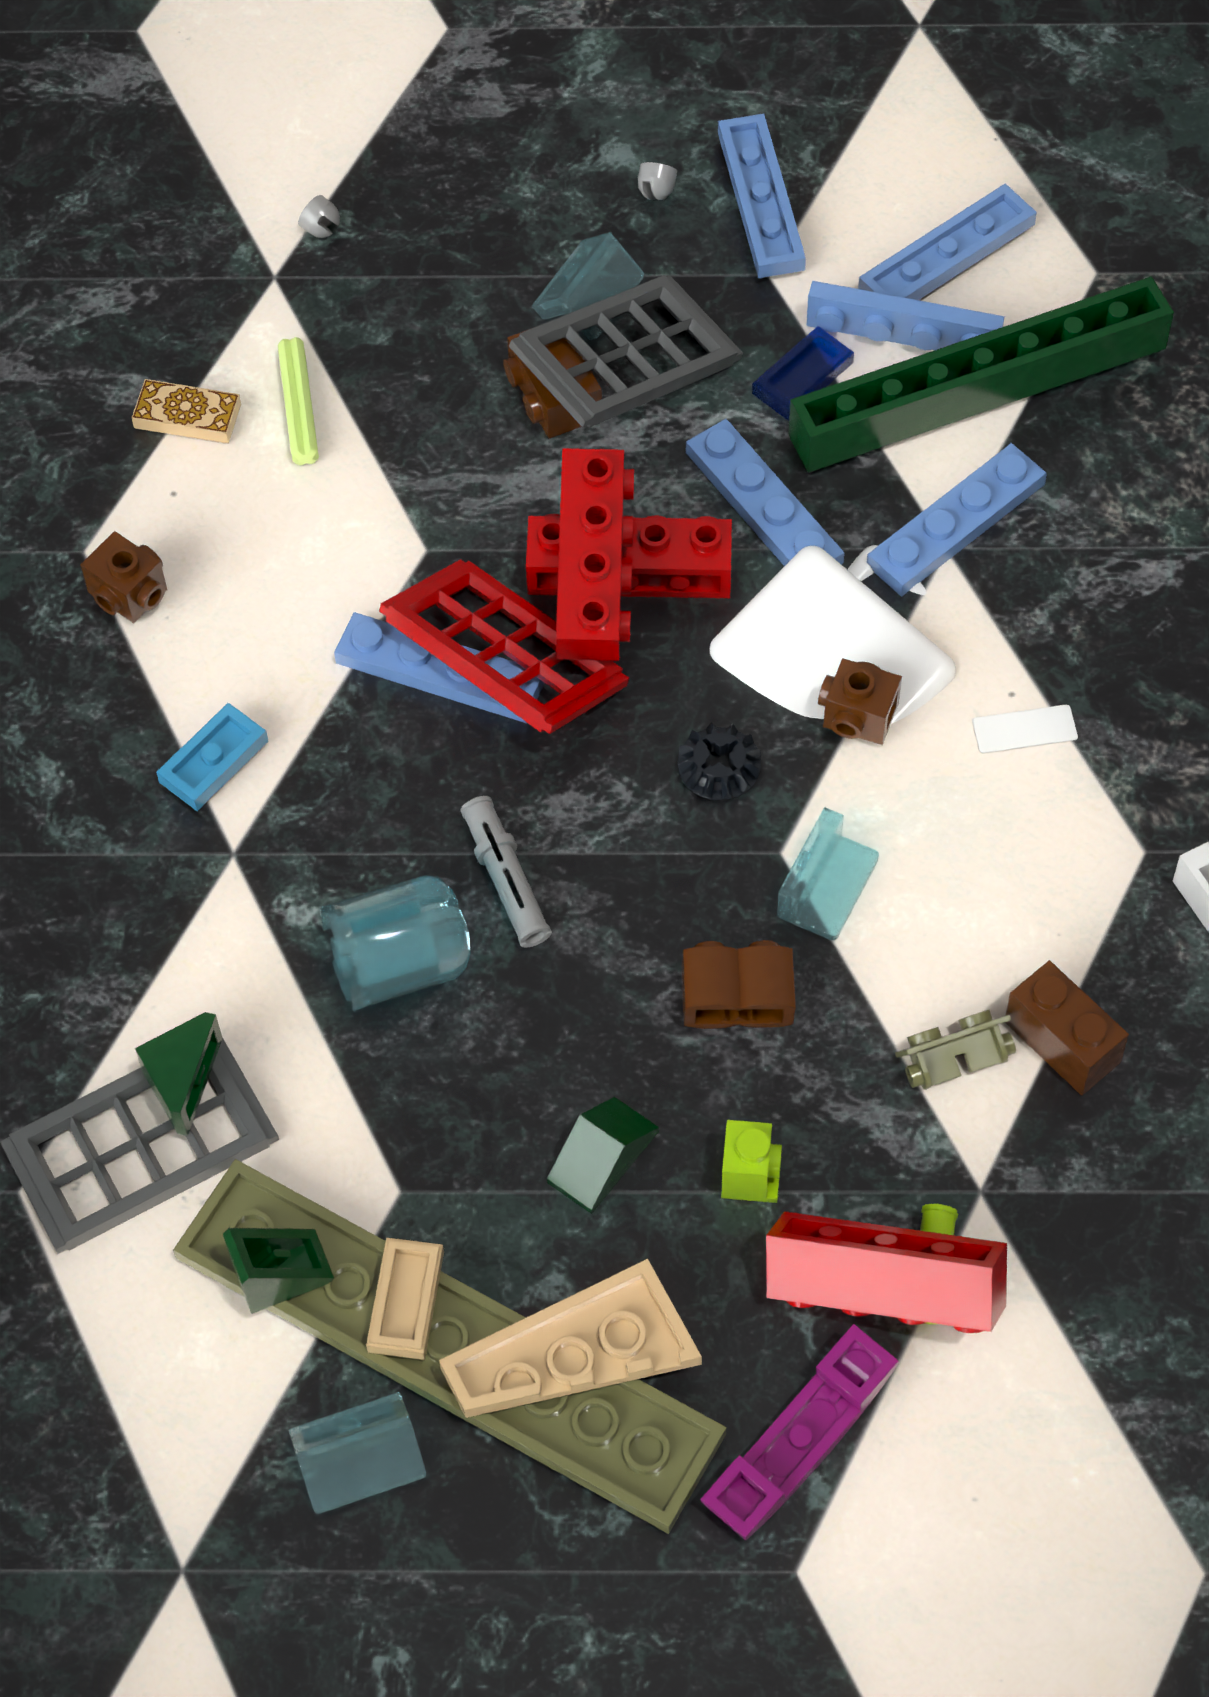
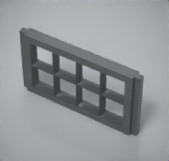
(583, 408)
(45, 1190)

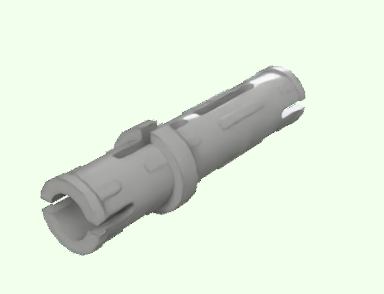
(484, 821)

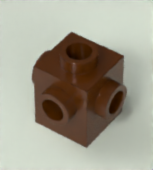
(124, 577)
(860, 701)

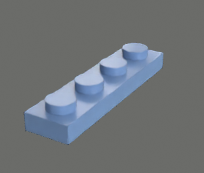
(761, 196)
(952, 246)
(894, 317)
(757, 493)
(956, 519)
(389, 654)

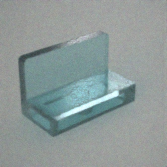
(589, 275)
(826, 878)
(358, 1453)

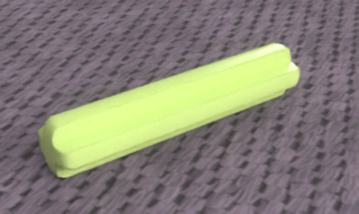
(298, 401)

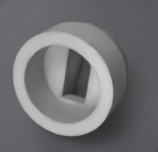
(656, 180)
(318, 216)

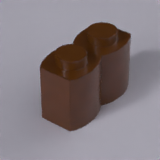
(738, 985)

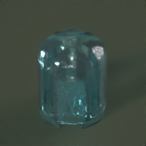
(397, 940)

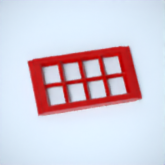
(574, 700)

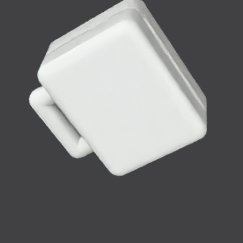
(812, 620)

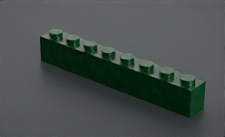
(979, 374)

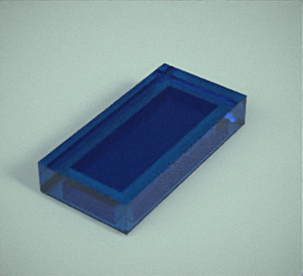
(802, 370)

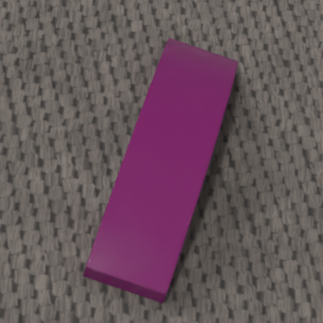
(802, 1434)

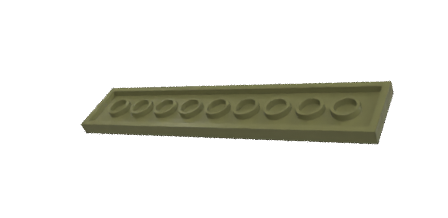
(611, 1439)

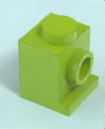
(750, 1162)

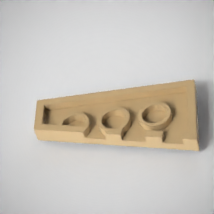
(583, 1343)

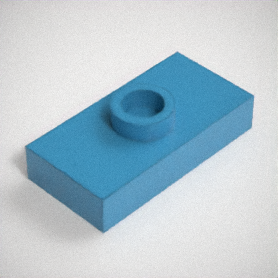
(212, 756)

